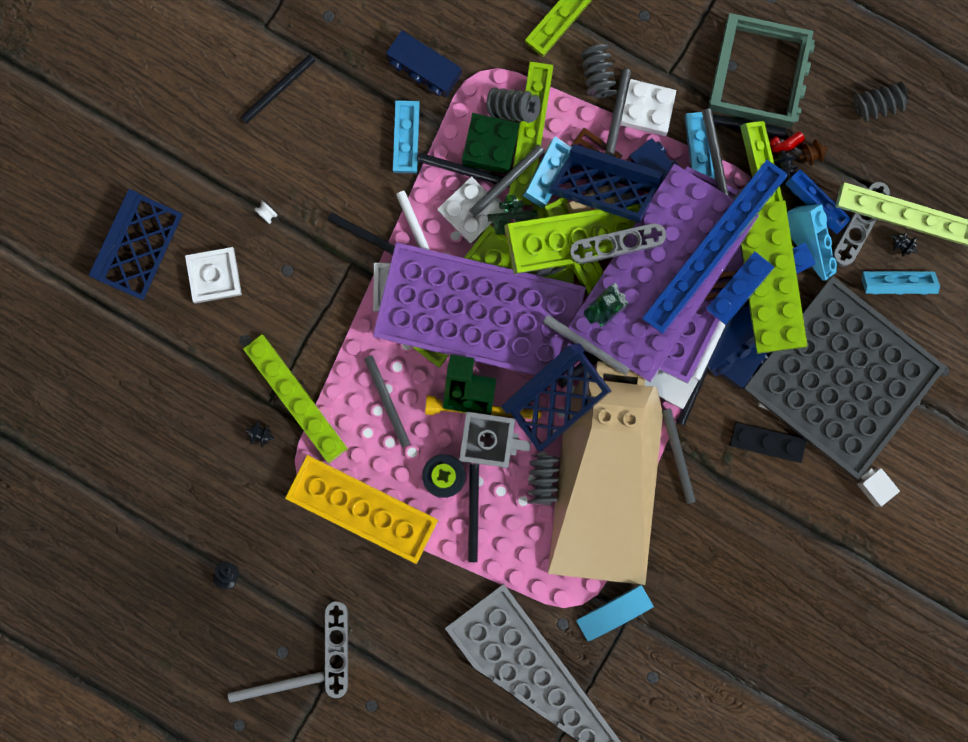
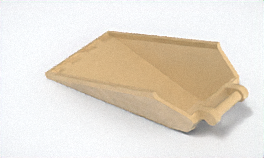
(608, 484)

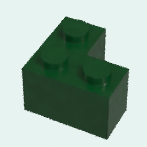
(467, 391)

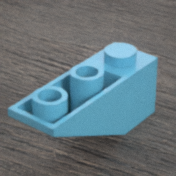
(809, 226)

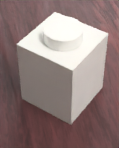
(877, 486)

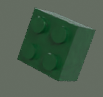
(490, 144)

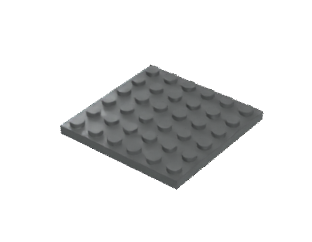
(849, 382)

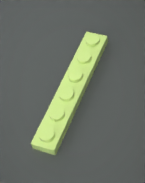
(903, 213)

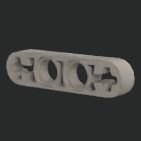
(860, 224)
(616, 239)
(336, 649)

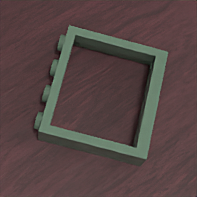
(770, 29)

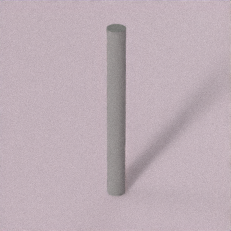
(589, 347)
(276, 687)

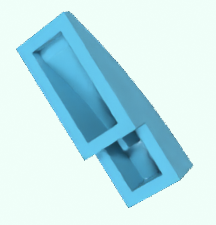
(615, 613)

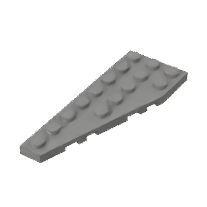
(515, 655)

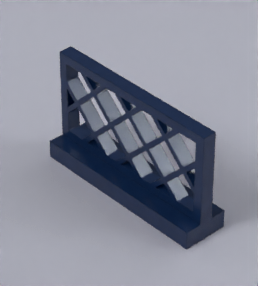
(613, 171)
(116, 236)
(542, 381)

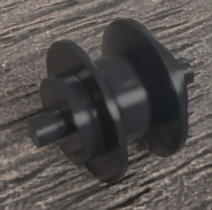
(785, 163)
(904, 243)
(260, 434)
(225, 575)

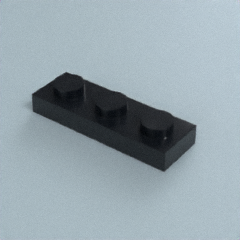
(768, 442)

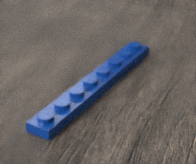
(715, 246)

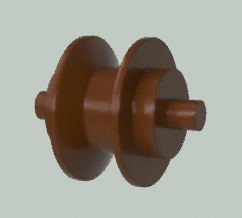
(813, 152)

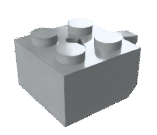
(501, 430)

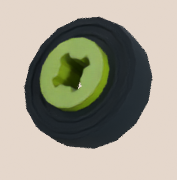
(436, 483)

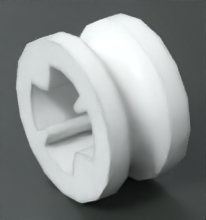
(265, 212)

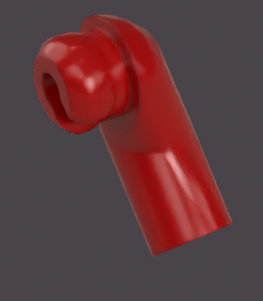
(788, 144)

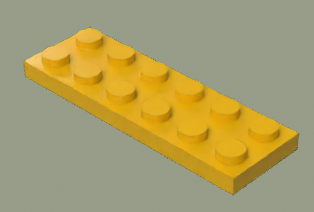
(362, 509)

